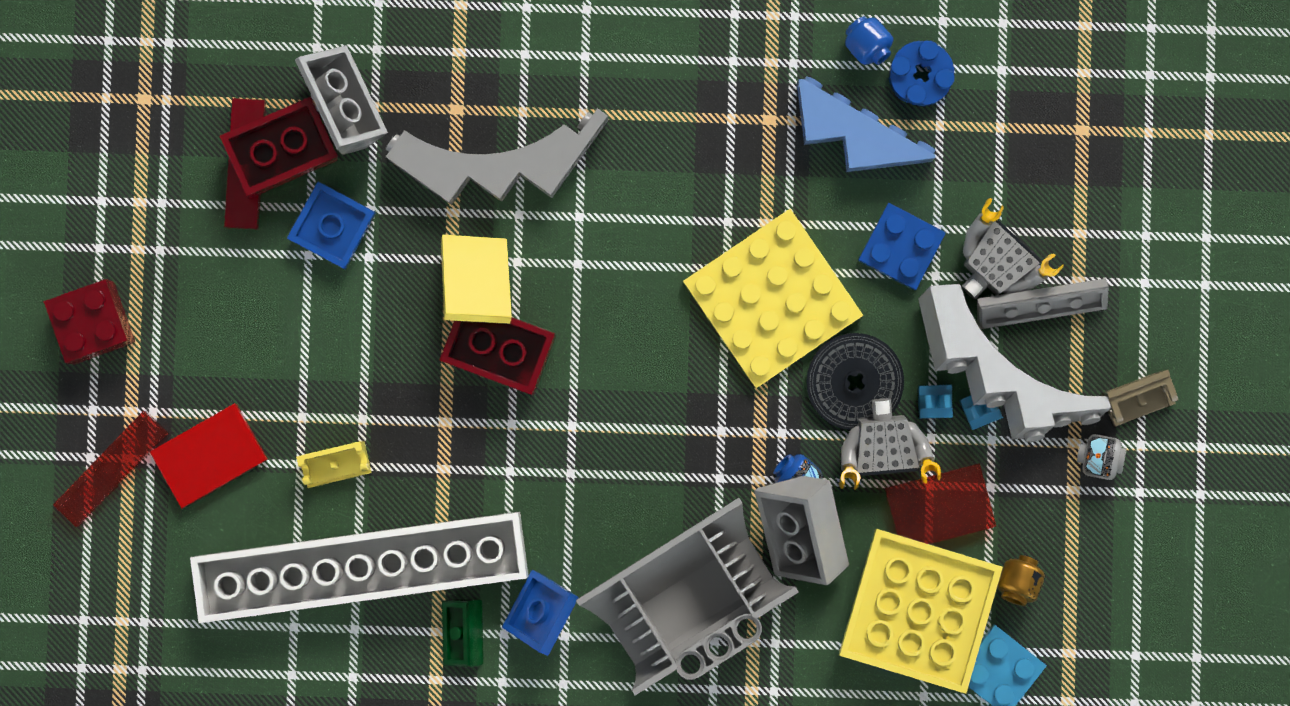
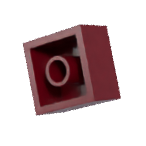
(89, 321)

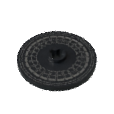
(848, 356)

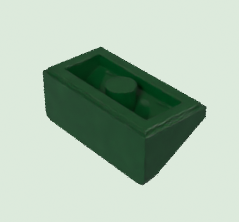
(462, 633)

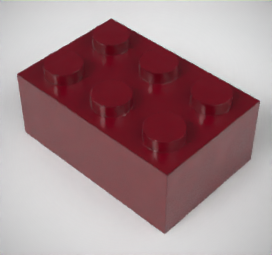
(279, 147)
(500, 351)

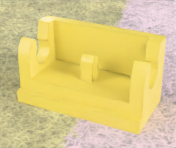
(334, 464)

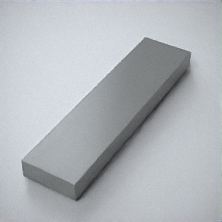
(1042, 303)

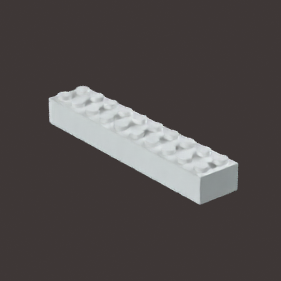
(359, 567)

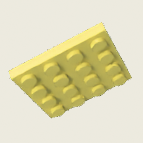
(772, 298)
(920, 611)

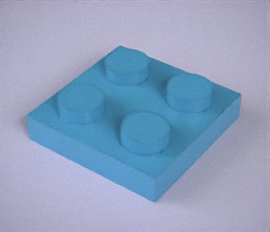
(1003, 669)

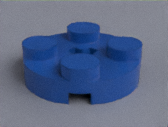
(903, 68)

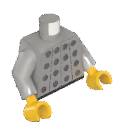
(1000, 258)
(885, 446)

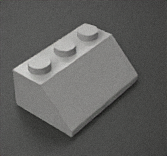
(342, 99)
(802, 529)

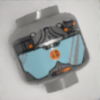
(1102, 457)

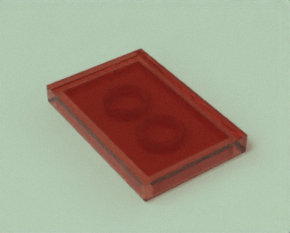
(942, 507)

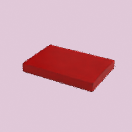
(208, 455)

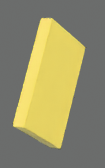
(475, 279)

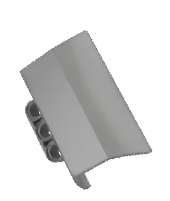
(687, 597)

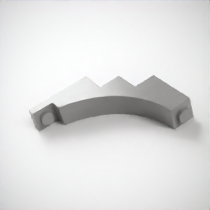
(541, 163)

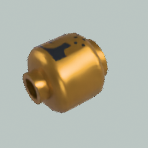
(1021, 580)

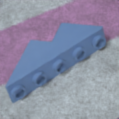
(865, 140)

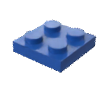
(331, 225)
(901, 246)
(540, 612)

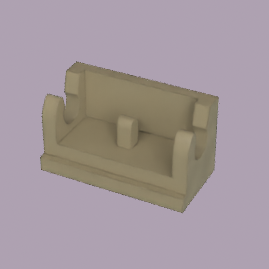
(1141, 397)

